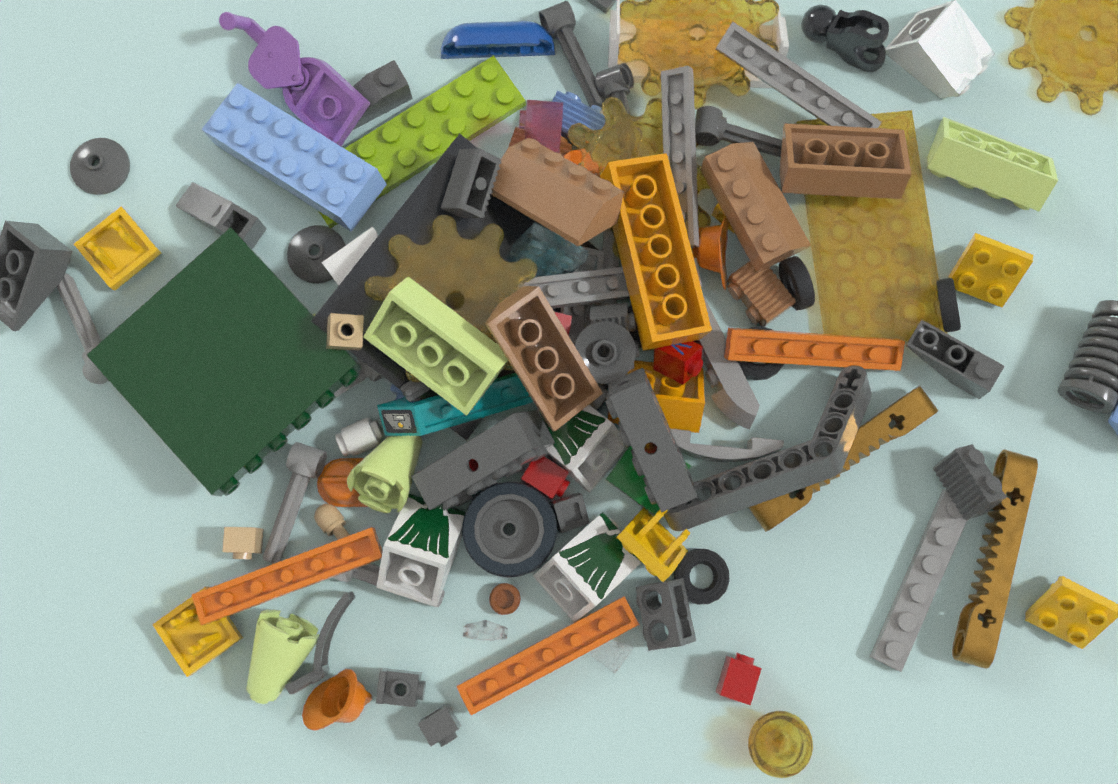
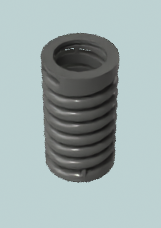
(1089, 371)

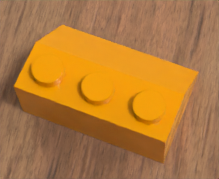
(680, 403)

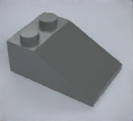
(29, 270)

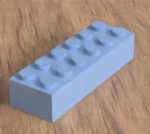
(295, 156)

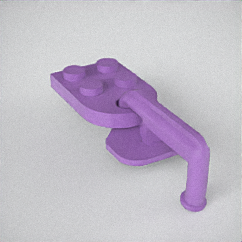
(323, 100)

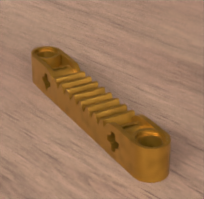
(908, 414)
(978, 641)

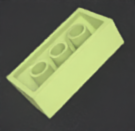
(991, 165)
(436, 345)

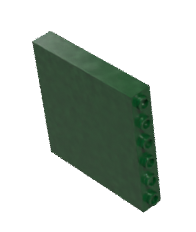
(224, 363)

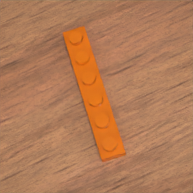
(813, 349)
(287, 576)
(547, 655)

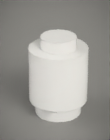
(359, 437)

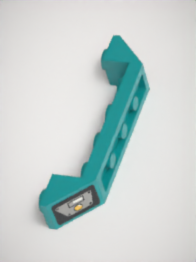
(436, 413)

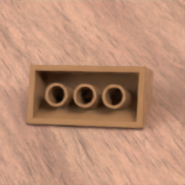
(844, 161)
(556, 192)
(753, 205)
(543, 355)

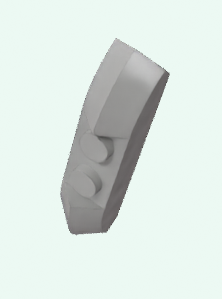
(734, 392)

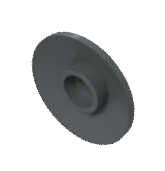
(105, 176)
(308, 266)
(620, 354)

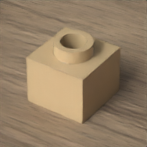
(337, 340)
(243, 541)

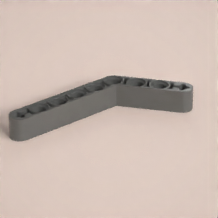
(787, 469)

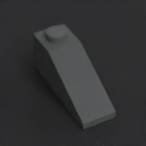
(384, 90)

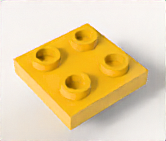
(117, 248)
(990, 269)
(653, 543)
(1072, 612)
(194, 643)

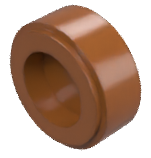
(504, 599)

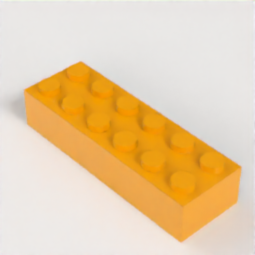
(657, 253)

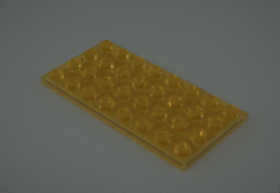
(876, 254)

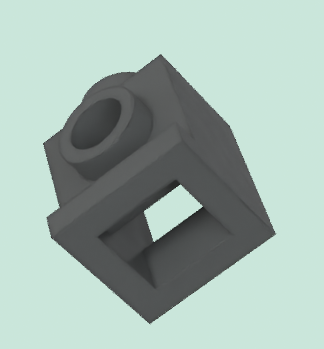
(390, 678)

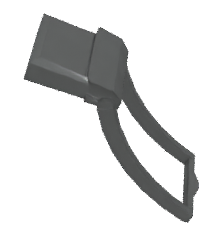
(320, 664)

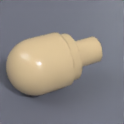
(330, 521)

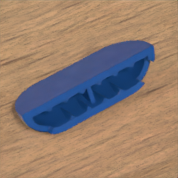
(497, 39)

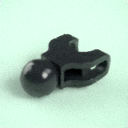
(848, 34)

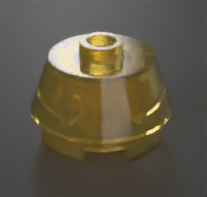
(780, 744)

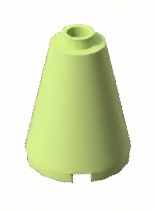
(386, 473)
(278, 653)

